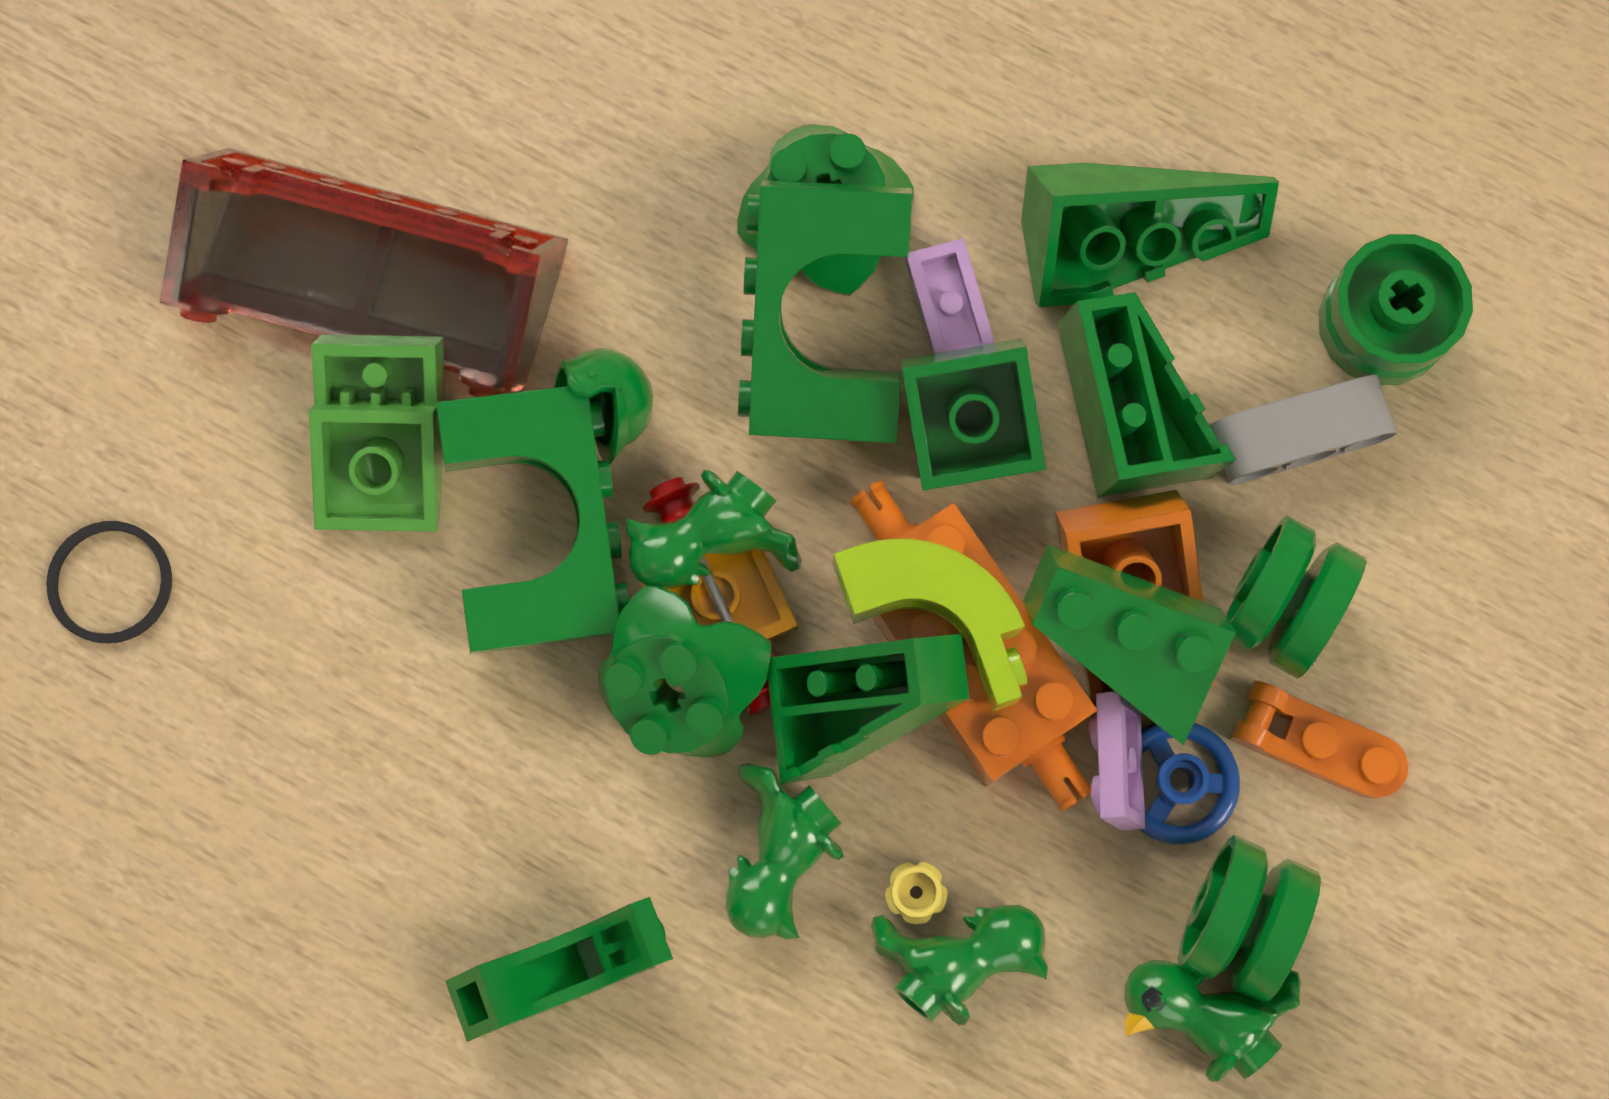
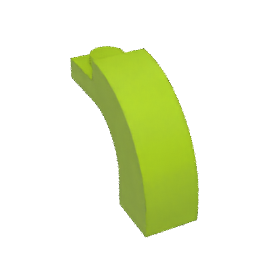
(943, 581)

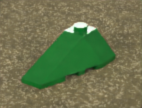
(1119, 223)

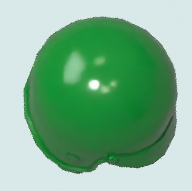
(622, 390)

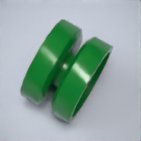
(1395, 309)
(1301, 601)
(1249, 919)

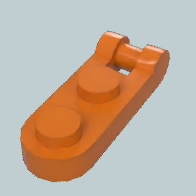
(1322, 744)

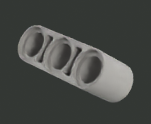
(1305, 429)

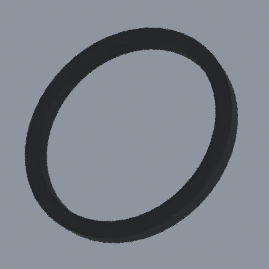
(70, 543)

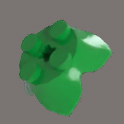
(832, 157)
(714, 664)

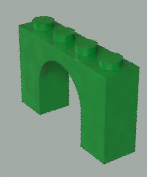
(786, 388)
(557, 436)

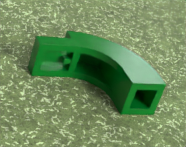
(559, 969)

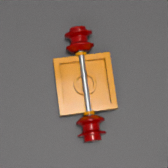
(739, 586)

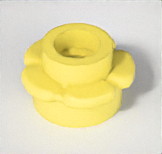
(933, 892)

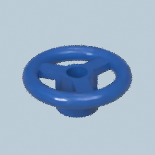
(1200, 782)

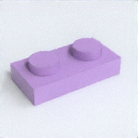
(948, 297)
(1118, 740)

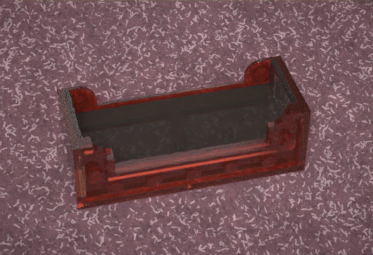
(359, 263)

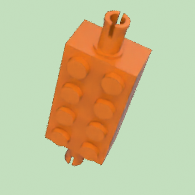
(1050, 700)

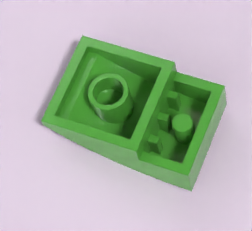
(376, 432)

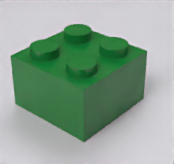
(973, 414)

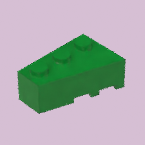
(1132, 403)
(1132, 635)
(859, 698)

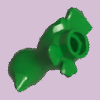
(720, 522)
(790, 842)
(949, 970)

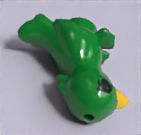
(1221, 1024)

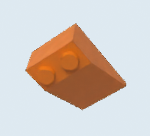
(1140, 537)

